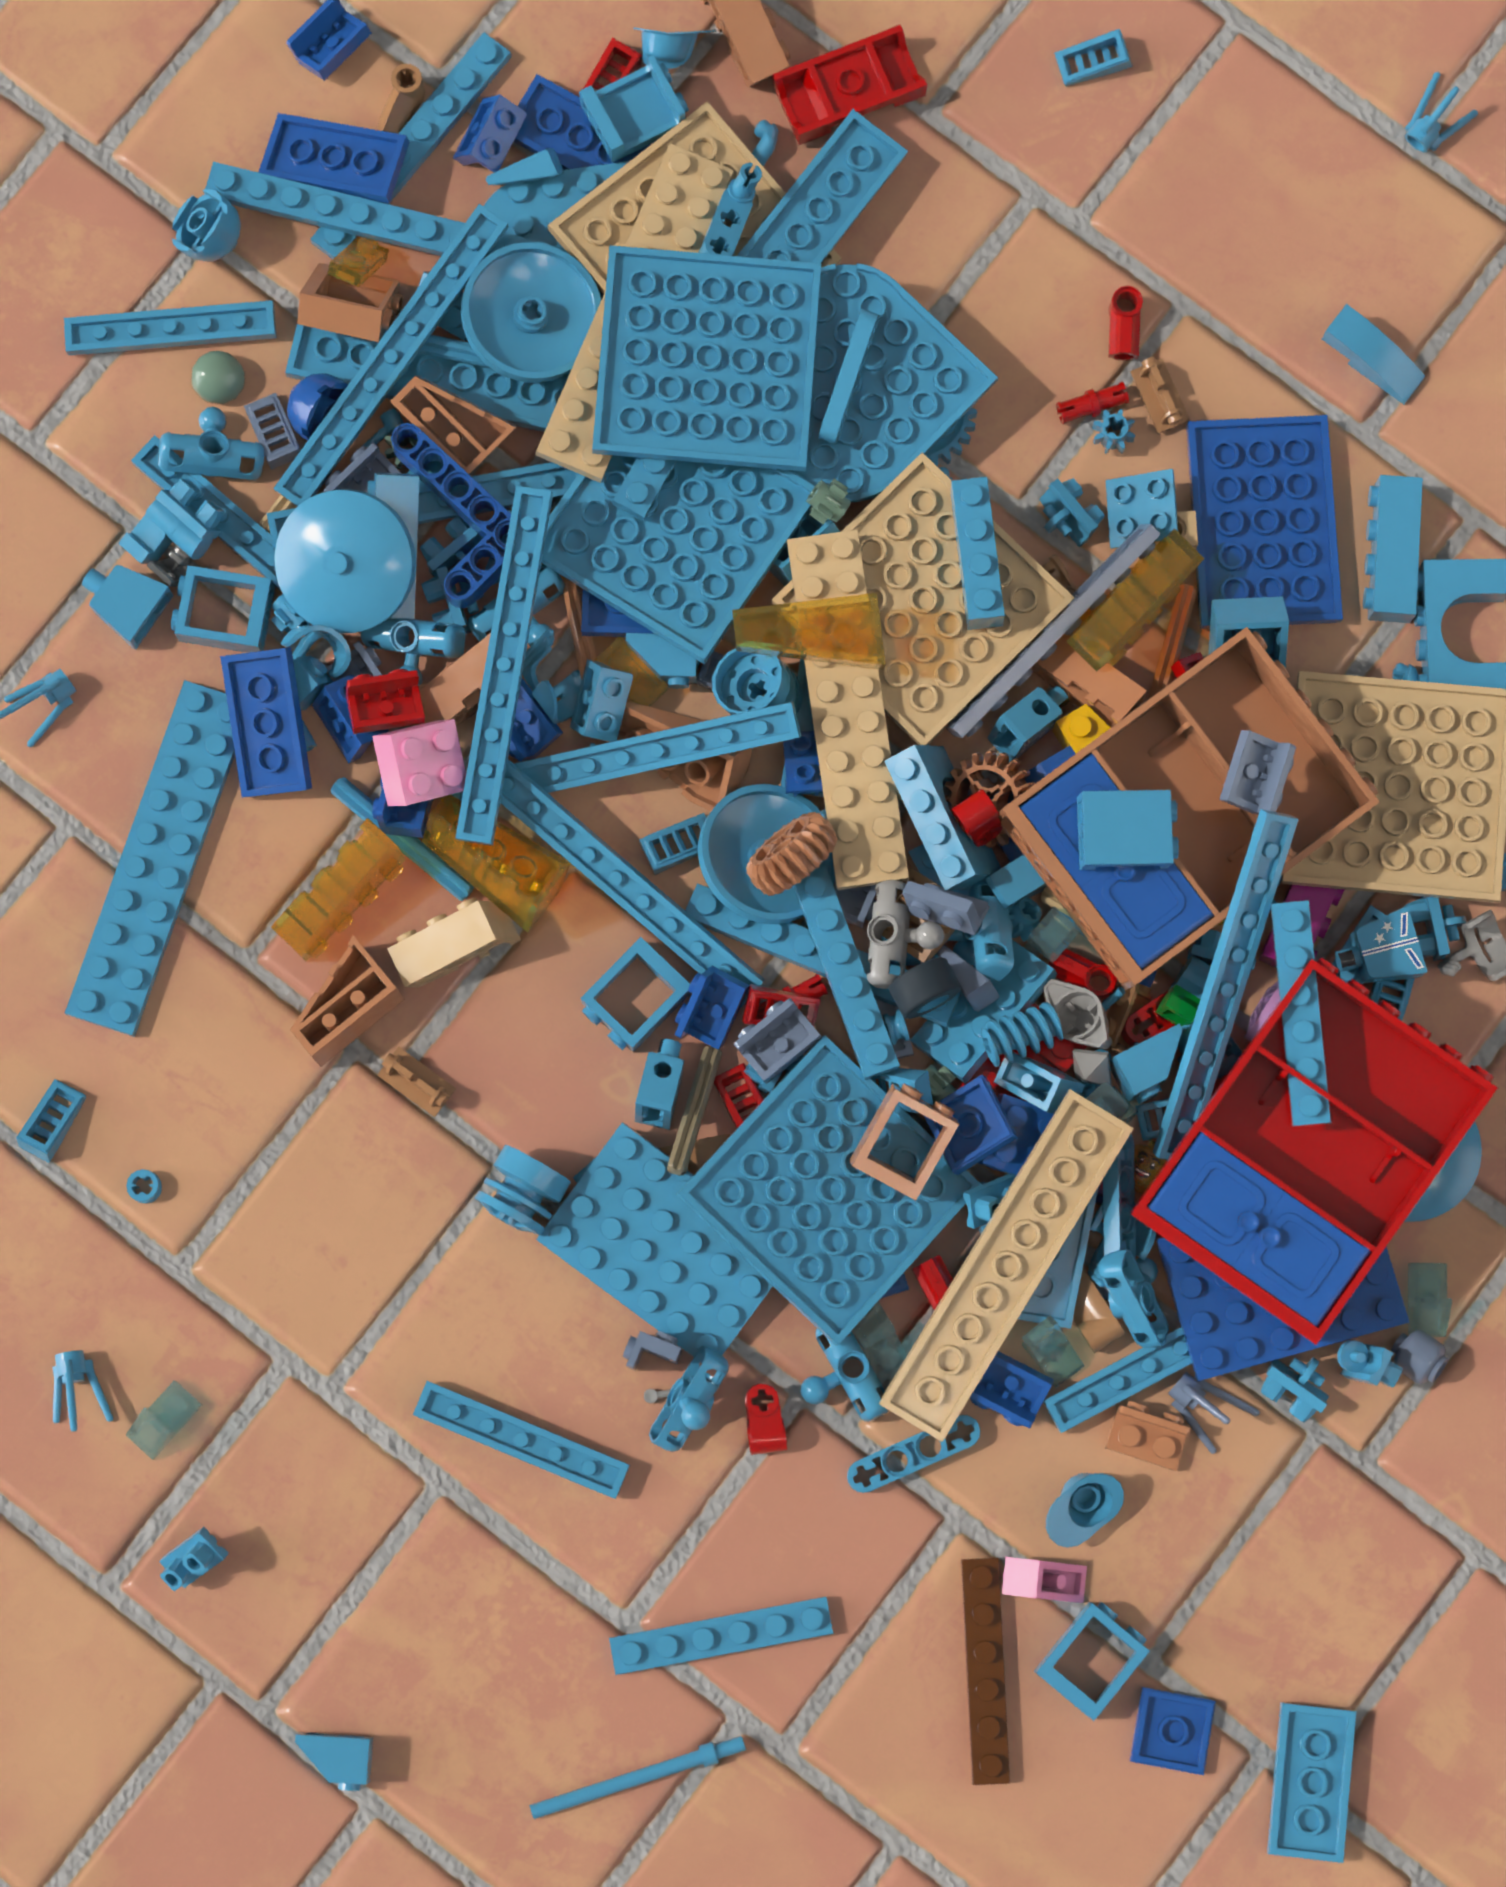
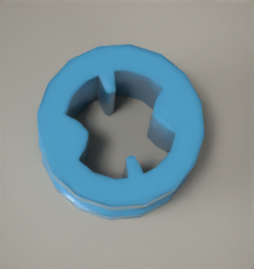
(896, 1027)
(142, 1197)

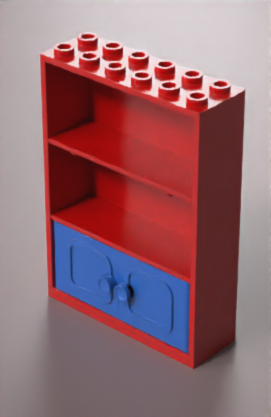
(1312, 1206)

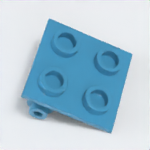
(1141, 500)

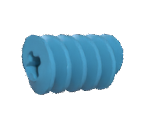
(1020, 1032)

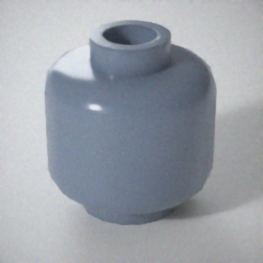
(1420, 1356)

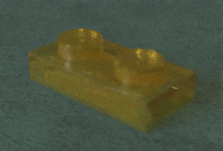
(358, 261)
(646, 685)

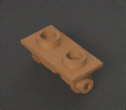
(1159, 395)
(1133, 1000)
(416, 1081)

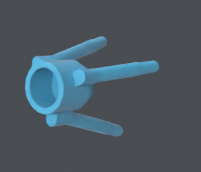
(1425, 132)
(54, 687)
(69, 1370)

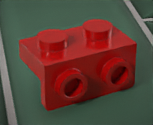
(384, 701)

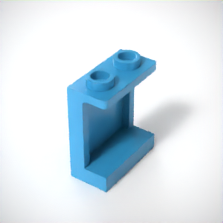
(634, 109)
(1126, 828)

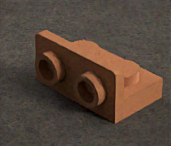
(1147, 1436)

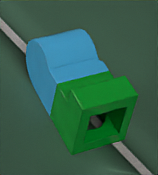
(1184, 995)

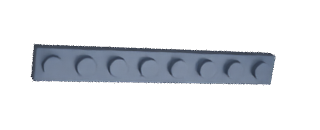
(1087, 596)

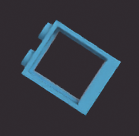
(258, 619)
(661, 969)
(1129, 1636)

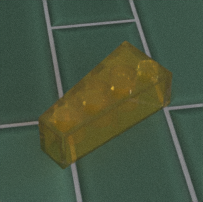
(1135, 601)
(815, 630)
(511, 873)
(339, 892)

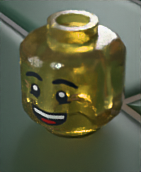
(1145, 1165)

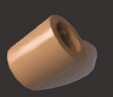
(402, 101)
(1094, 1316)

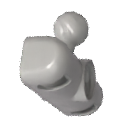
(889, 913)

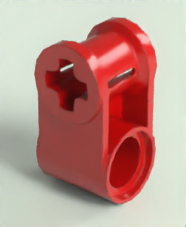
(978, 818)
(765, 1427)

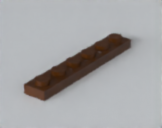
(985, 1671)

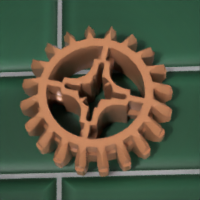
(971, 774)
(791, 853)

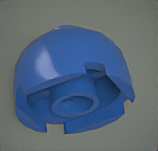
(312, 400)

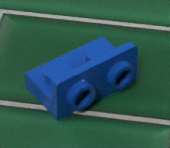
(490, 133)
(334, 713)

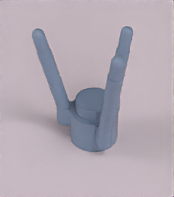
(1189, 1393)

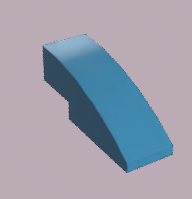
(1373, 354)

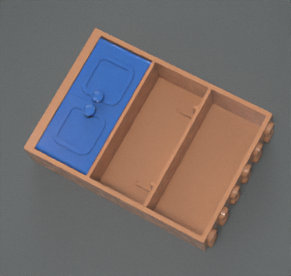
(1186, 746)

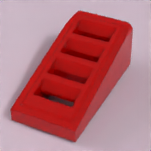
(613, 48)
(758, 992)
(730, 1077)

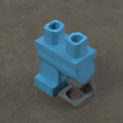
(175, 520)

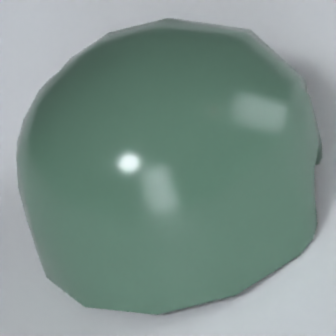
(217, 377)

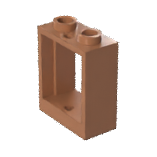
(349, 309)
(888, 1174)

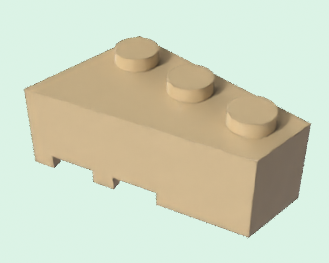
(451, 942)

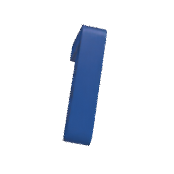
(466, 507)

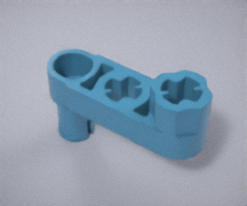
(735, 206)

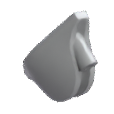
(1079, 1014)

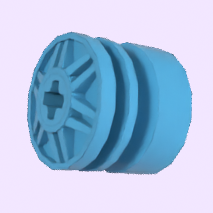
(745, 677)
(522, 1190)

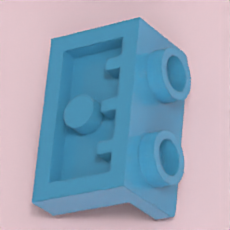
(601, 701)

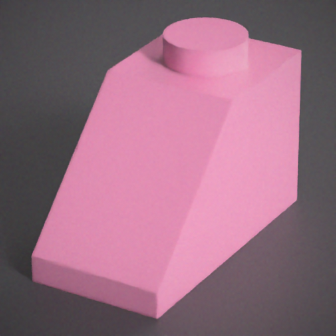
(1044, 1580)

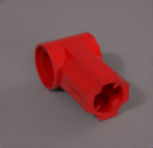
(1125, 326)
(1079, 971)
(933, 1279)

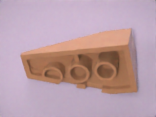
(702, 780)

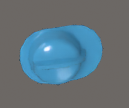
(668, 47)
(1083, 1508)

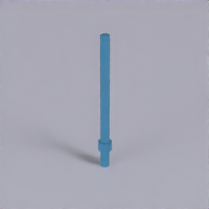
(707, 1754)

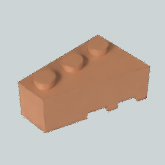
(750, 38)
(452, 422)
(457, 687)
(1104, 691)
(345, 1005)

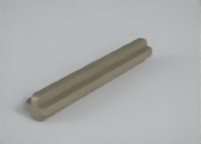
(694, 1111)

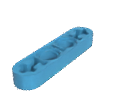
(848, 376)
(1119, 1201)
(915, 1458)

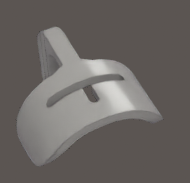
(1496, 948)

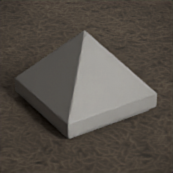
(1091, 1066)

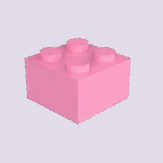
(420, 762)

